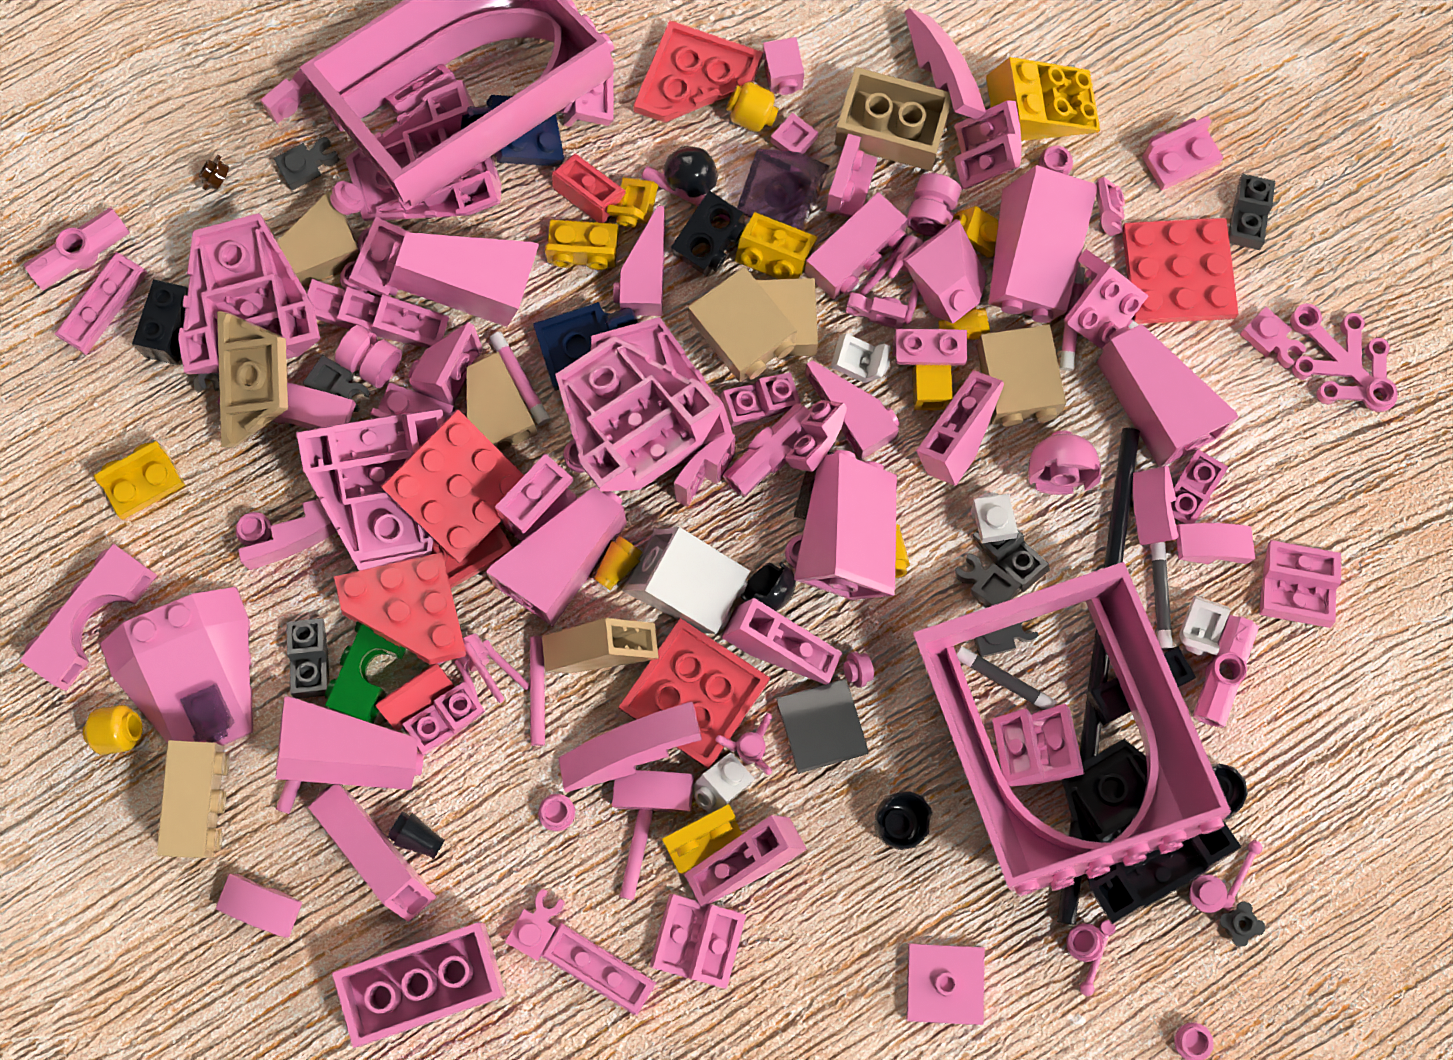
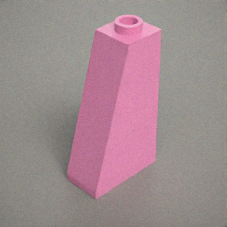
(343, 749)
(371, 852)

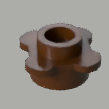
(213, 173)

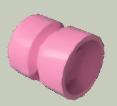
(933, 203)
(372, 358)

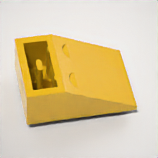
(1048, 97)

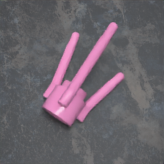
(907, 246)
(477, 658)
(750, 746)

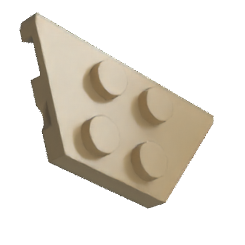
(249, 378)

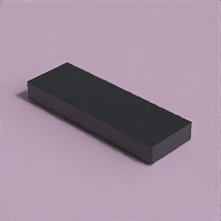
(1110, 700)

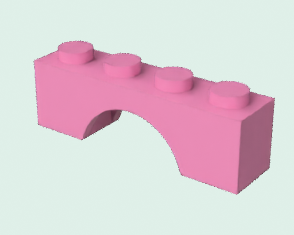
(59, 650)

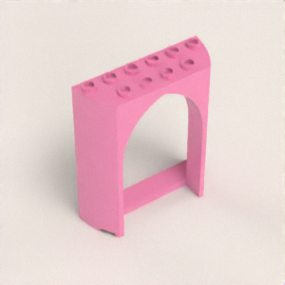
(425, 33)
(1180, 783)

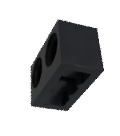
(701, 231)
(160, 323)

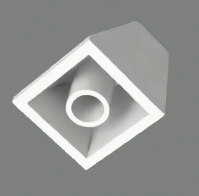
(687, 579)

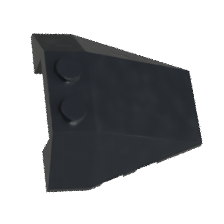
(1104, 805)

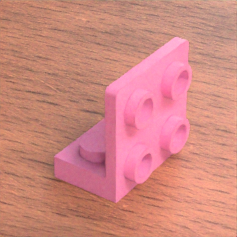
(1106, 303)

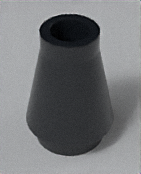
(415, 835)

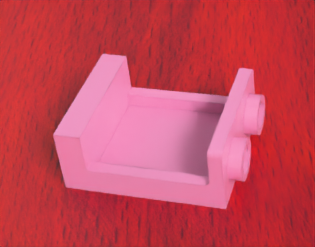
(536, 498)

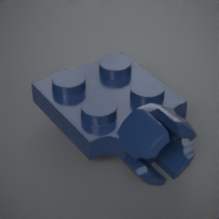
(536, 147)
(570, 334)

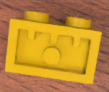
(582, 244)
(774, 247)
(139, 479)
(702, 838)

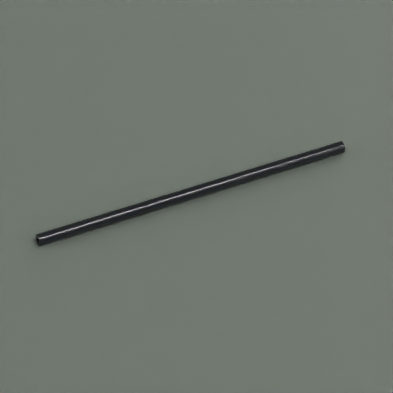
(1100, 661)

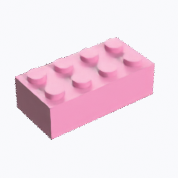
(418, 984)

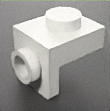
(860, 358)
(994, 517)
(1203, 626)
(721, 783)

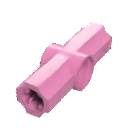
(60, 261)
(767, 452)
(1218, 692)

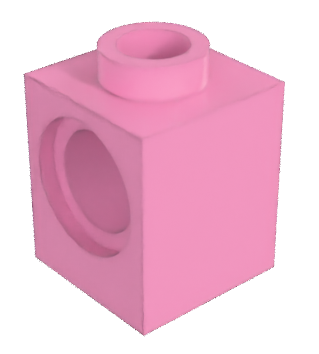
(783, 66)

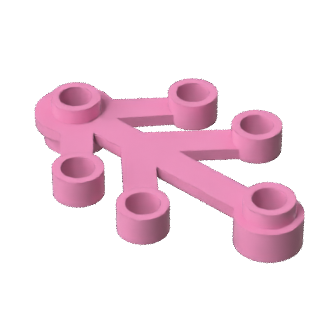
(1346, 362)

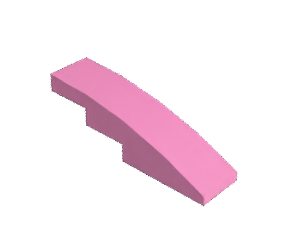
(942, 58)
(382, 316)
(314, 408)
(290, 537)
(629, 745)

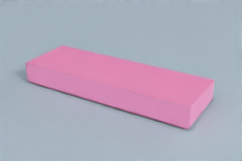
(101, 303)
(598, 969)

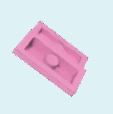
(988, 145)
(707, 463)
(1300, 584)
(1037, 746)
(697, 941)

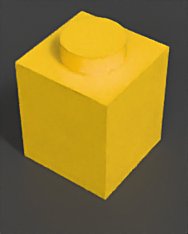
(931, 387)

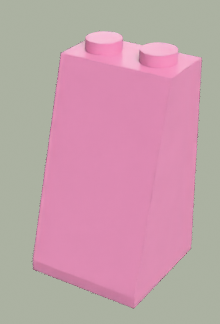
(1039, 242)
(464, 272)
(1162, 395)
(850, 529)
(560, 555)

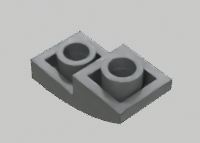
(1251, 211)
(1016, 559)
(308, 658)

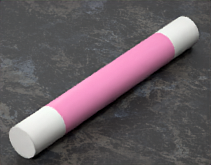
(1070, 335)
(520, 379)

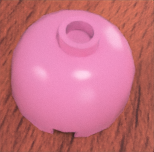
(1064, 463)

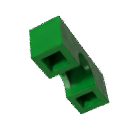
(351, 691)

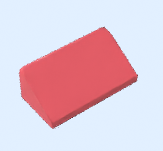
(586, 187)
(415, 696)

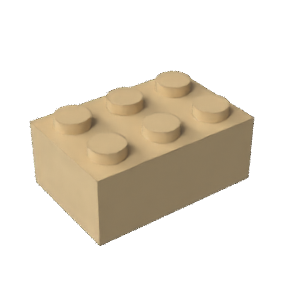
(894, 118)
(192, 800)

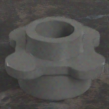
(1231, 920)

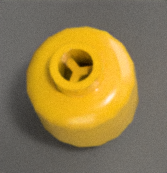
(752, 107)
(112, 729)

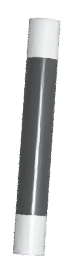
(1161, 595)
(1005, 679)

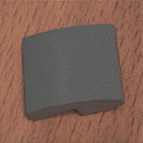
(822, 726)

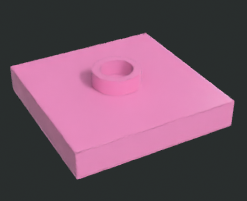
(945, 984)

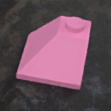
(948, 273)
(443, 366)

